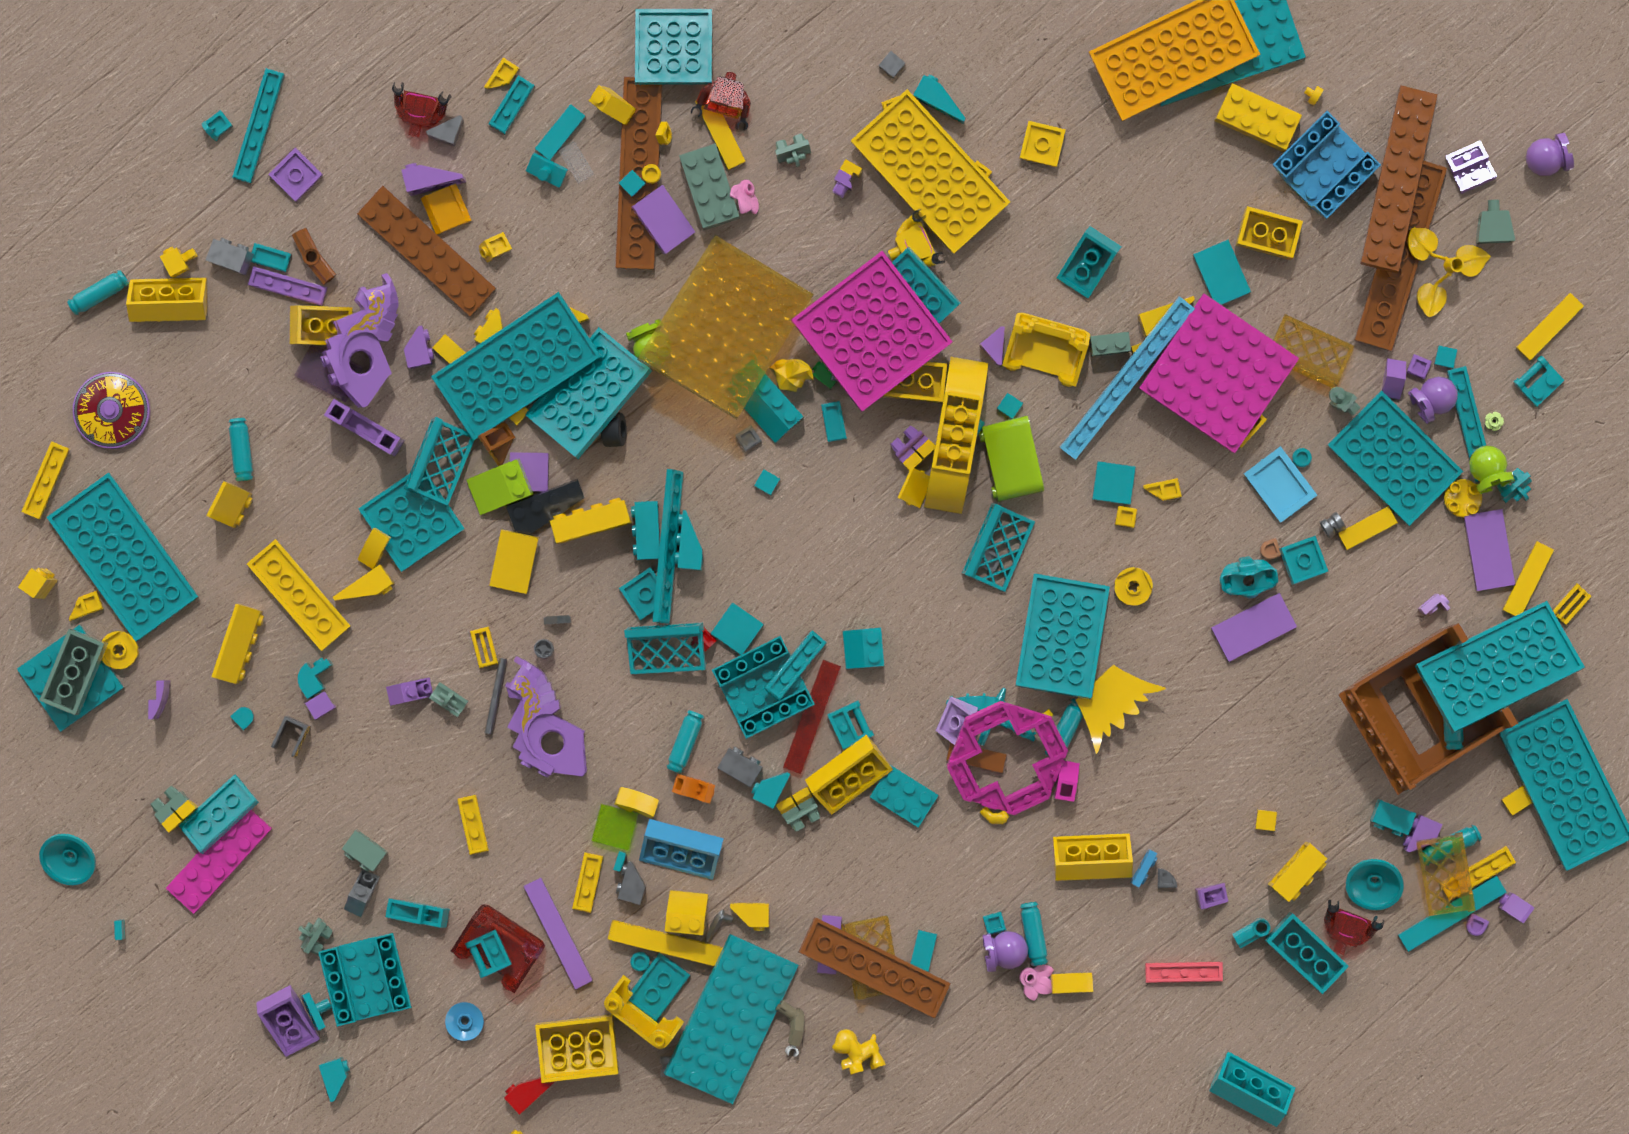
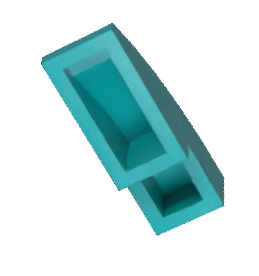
(417, 913)

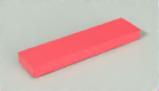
(1183, 972)

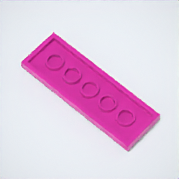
(209, 870)

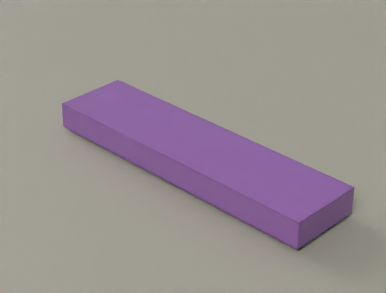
(287, 286)

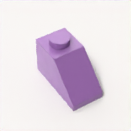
(1515, 907)

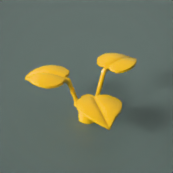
(1468, 261)

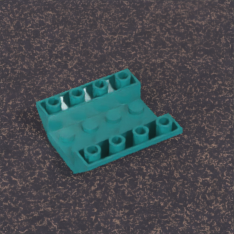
(744, 685)
(365, 979)

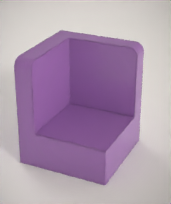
(320, 705)

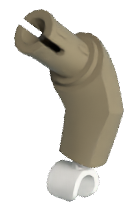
(796, 1022)

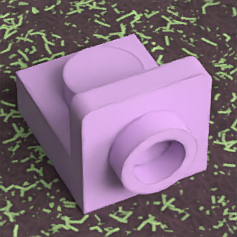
(1431, 604)

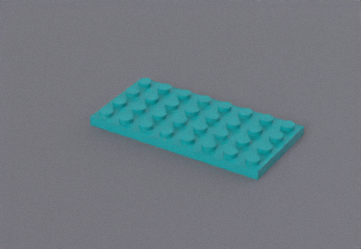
(1274, 36)
(516, 365)
(122, 557)
(1499, 667)
(1566, 784)
(731, 1018)

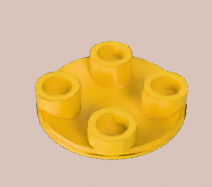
(1463, 498)

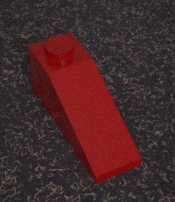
(525, 1093)

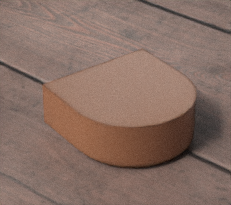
(1270, 549)

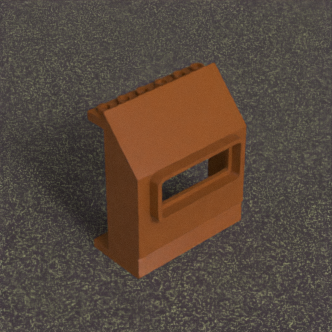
(1383, 730)

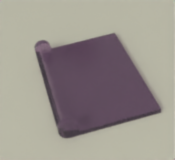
(314, 373)

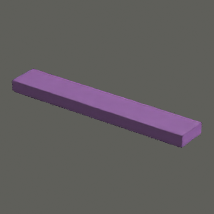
(558, 933)

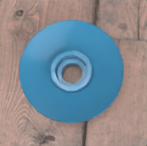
(454, 1021)

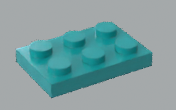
(904, 796)

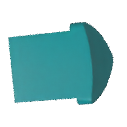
(216, 125)

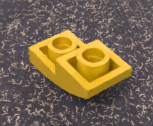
(373, 548)
(636, 801)
(1071, 983)

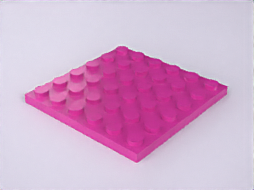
(871, 331)
(1218, 373)

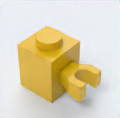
(176, 262)

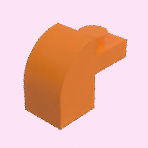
(693, 788)

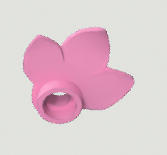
(746, 198)
(1039, 983)

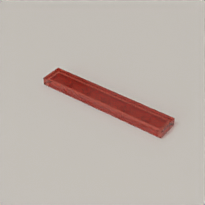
(811, 717)

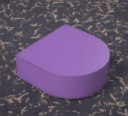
(1476, 925)

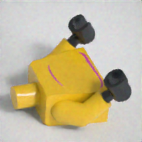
(913, 235)

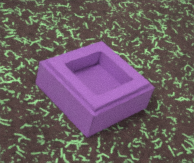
(1418, 366)

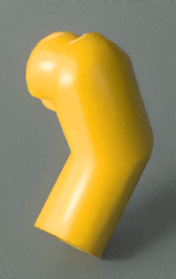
(994, 818)

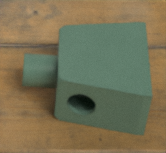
(1494, 225)

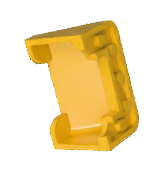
(1047, 347)
(656, 1034)

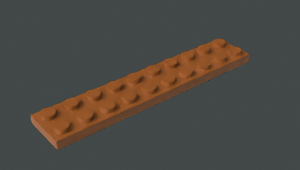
(638, 148)
(1398, 179)
(1391, 290)

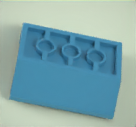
(1325, 166)

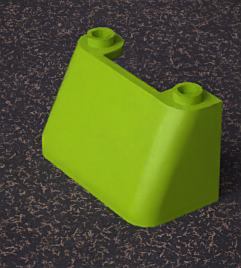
(1012, 458)

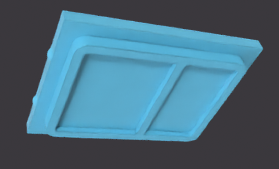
(1280, 484)

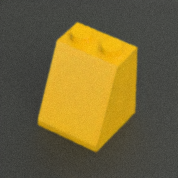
(686, 912)

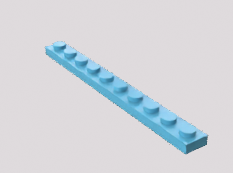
(1127, 378)

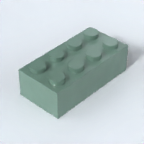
(709, 186)
(73, 672)

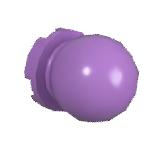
(1548, 156)
(1435, 397)
(1005, 950)

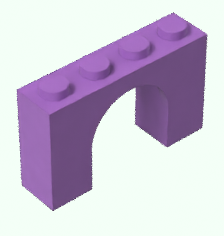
(364, 427)

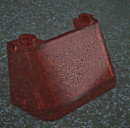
(519, 943)

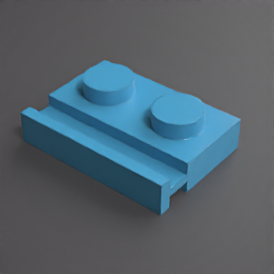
(1141, 874)

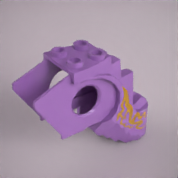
(362, 333)
(536, 718)

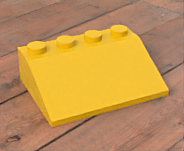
(577, 1048)

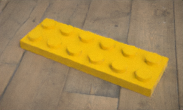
(298, 595)

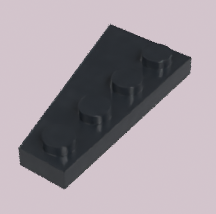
(537, 510)

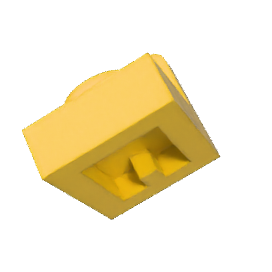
(494, 247)

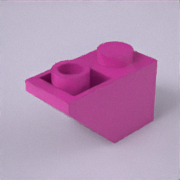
(1067, 781)

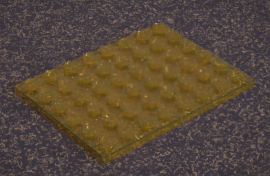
(725, 327)

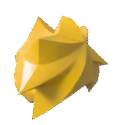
(791, 373)

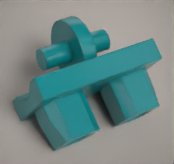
(1519, 487)

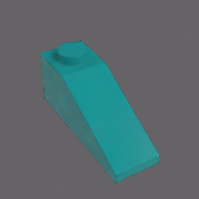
(934, 95)

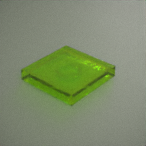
(614, 827)

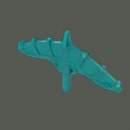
(985, 701)

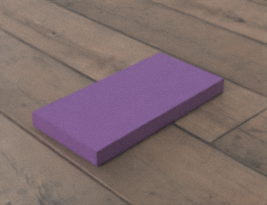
(1489, 550)
(1253, 627)

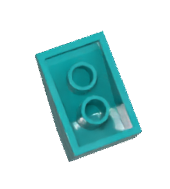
(1089, 262)

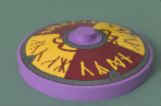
(111, 410)

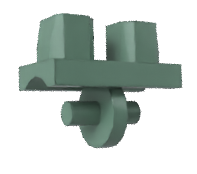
(793, 152)
(1343, 400)
(448, 699)
(313, 932)

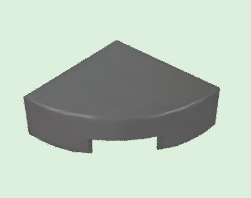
(557, 619)
(1166, 879)

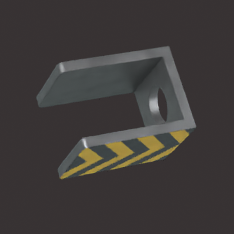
(281, 730)

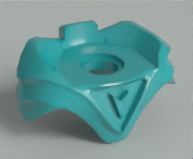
(1233, 574)

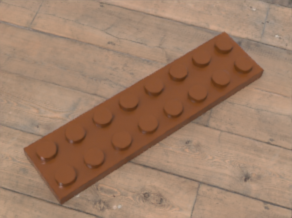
(426, 251)
(874, 967)

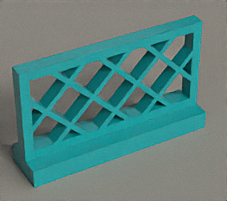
(424, 455)
(983, 540)
(665, 631)

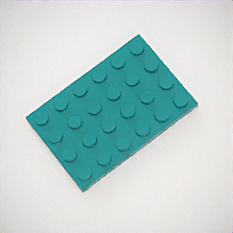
(590, 398)
(1395, 458)
(1062, 636)

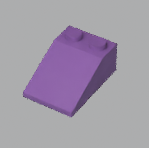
(423, 179)
(287, 1020)

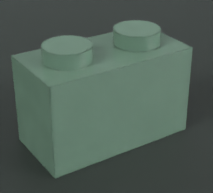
(1110, 344)
(364, 850)

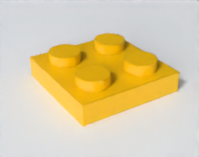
(1042, 144)

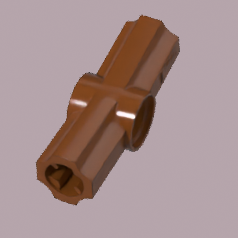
(319, 266)

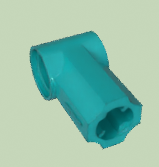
(1249, 933)

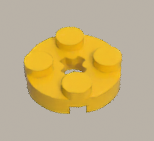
(1138, 576)
(129, 654)

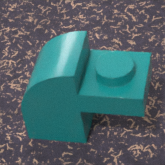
(308, 678)

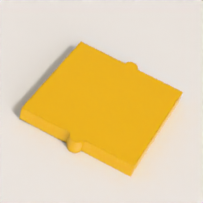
(914, 487)

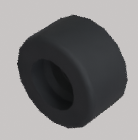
(615, 432)

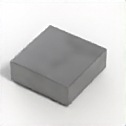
(892, 64)
(748, 438)
(989, 554)

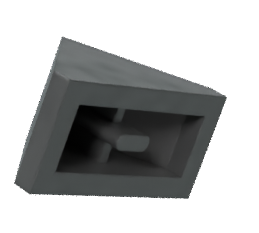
(447, 131)

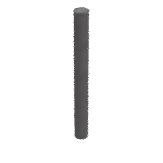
(495, 696)

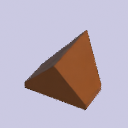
(498, 442)

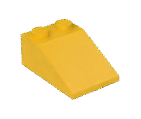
(314, 323)
(230, 504)

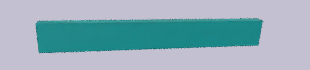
(668, 546)

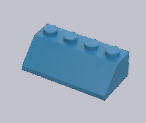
(681, 849)

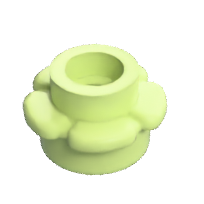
(1494, 426)

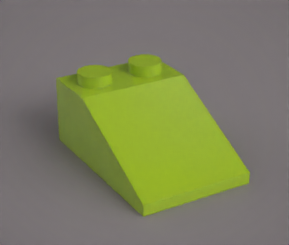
(499, 486)

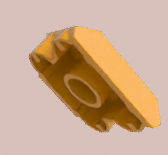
(446, 209)

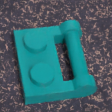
(1543, 385)
(843, 726)
(494, 951)

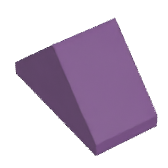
(994, 346)
(1394, 378)
(1211, 895)

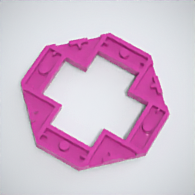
(1022, 721)

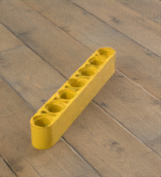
(664, 942)

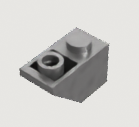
(632, 886)
(361, 893)

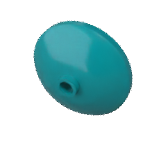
(63, 865)
(1371, 892)

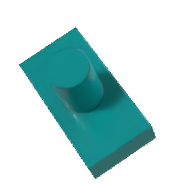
(546, 170)
(316, 1009)

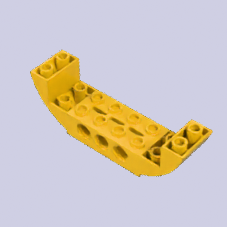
(956, 435)

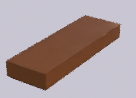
(986, 759)

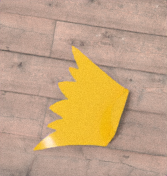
(1111, 697)

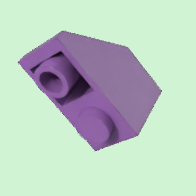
(417, 349)
(409, 691)
(1422, 829)

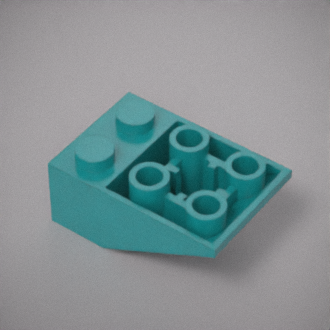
(690, 551)

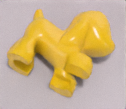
(847, 1043)

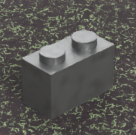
(230, 256)
(740, 766)

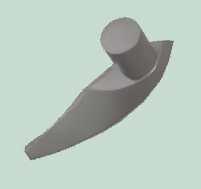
(721, 916)

